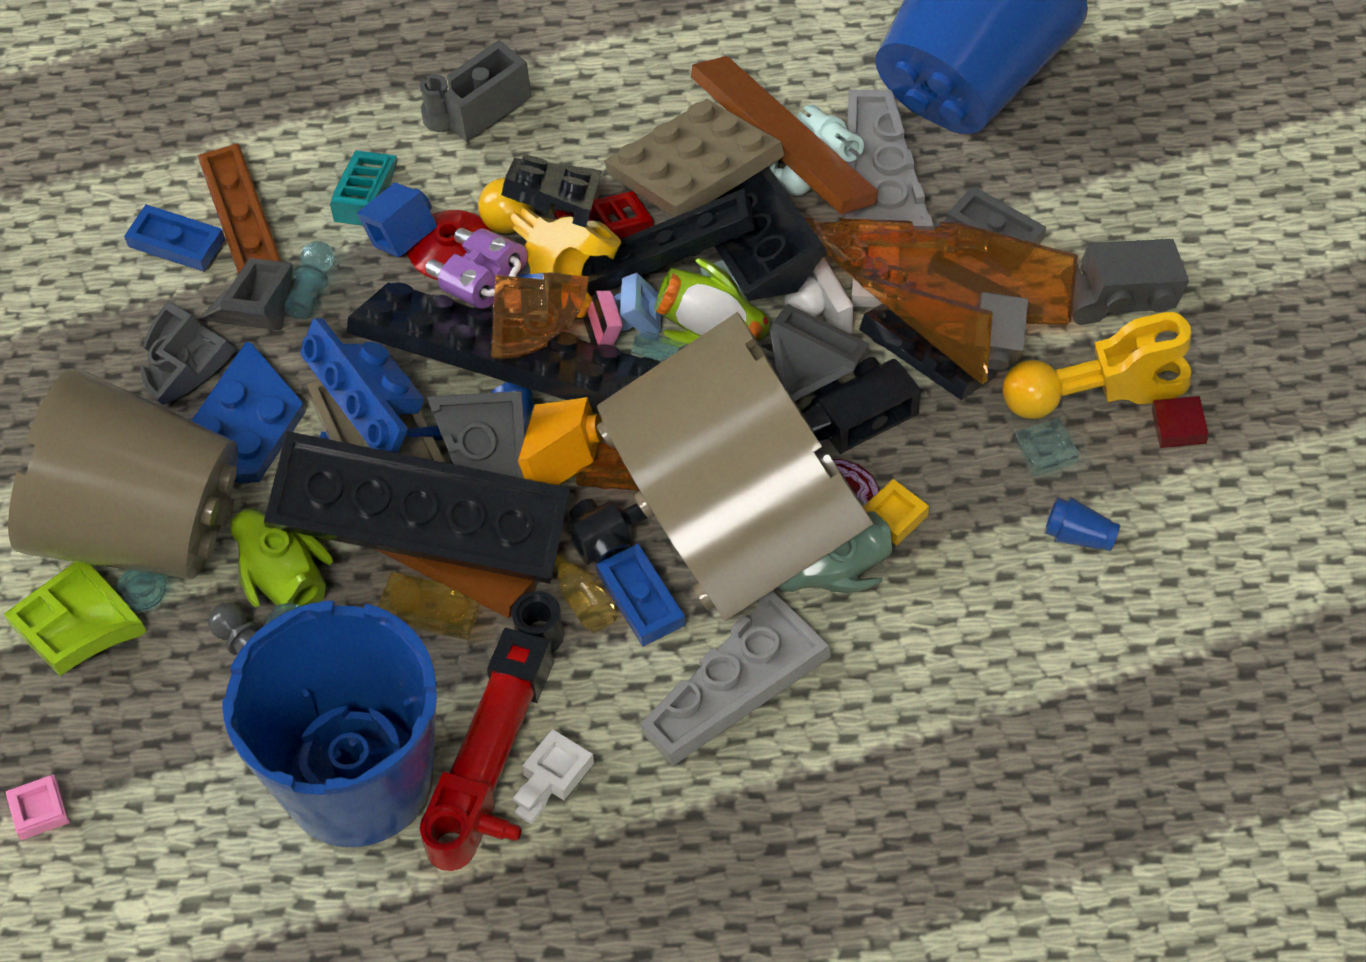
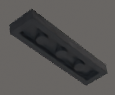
(672, 241)

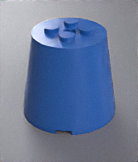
(971, 56)
(331, 693)

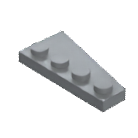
(885, 160)
(747, 670)

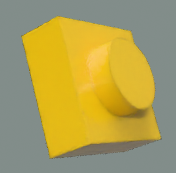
(899, 509)

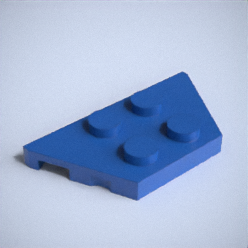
(253, 410)

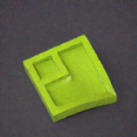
(73, 618)

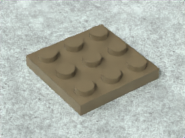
(694, 158)

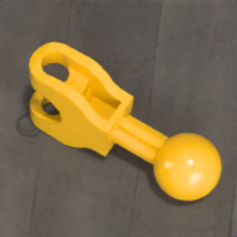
(550, 243)
(1122, 365)

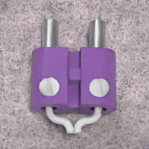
(474, 274)

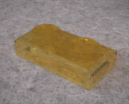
(430, 605)

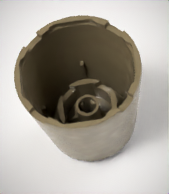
(120, 482)

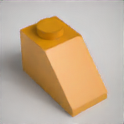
(559, 440)

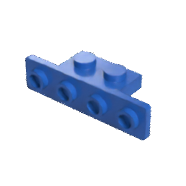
(363, 384)

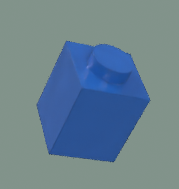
(397, 219)

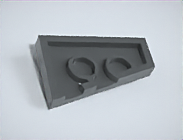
(482, 430)

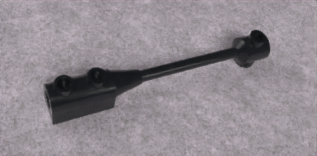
(843, 413)

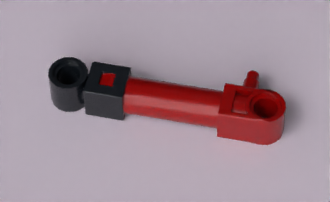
(516, 678)

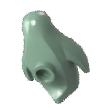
(842, 566)

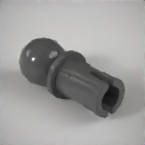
(230, 623)

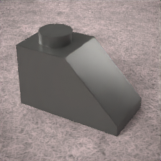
(1007, 328)

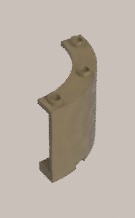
(730, 468)

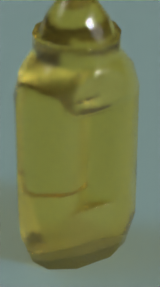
(585, 596)

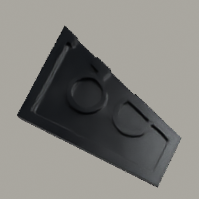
(910, 346)

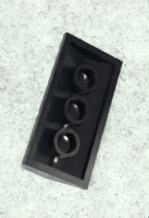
(779, 250)

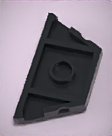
(552, 187)

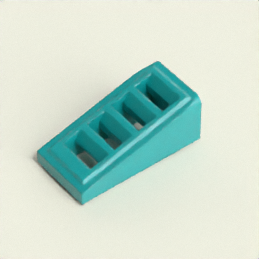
(342, 204)

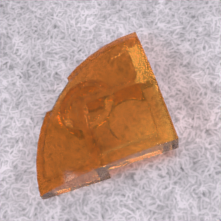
(533, 311)

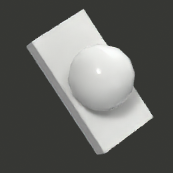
(824, 295)

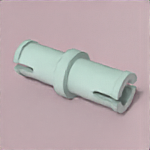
(832, 132)

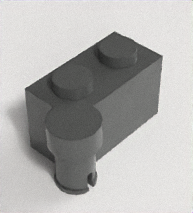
(477, 92)
(1128, 279)

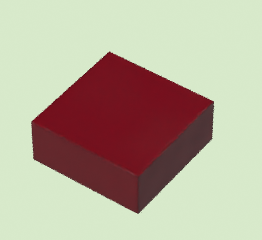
(1180, 421)

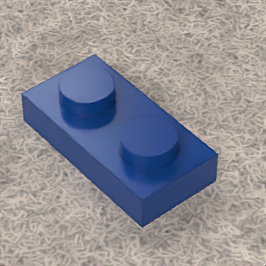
(174, 237)
(640, 595)

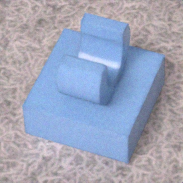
(637, 305)

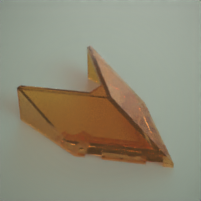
(940, 274)

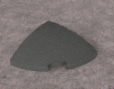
(181, 354)

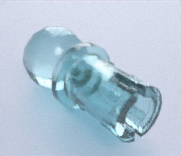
(310, 277)

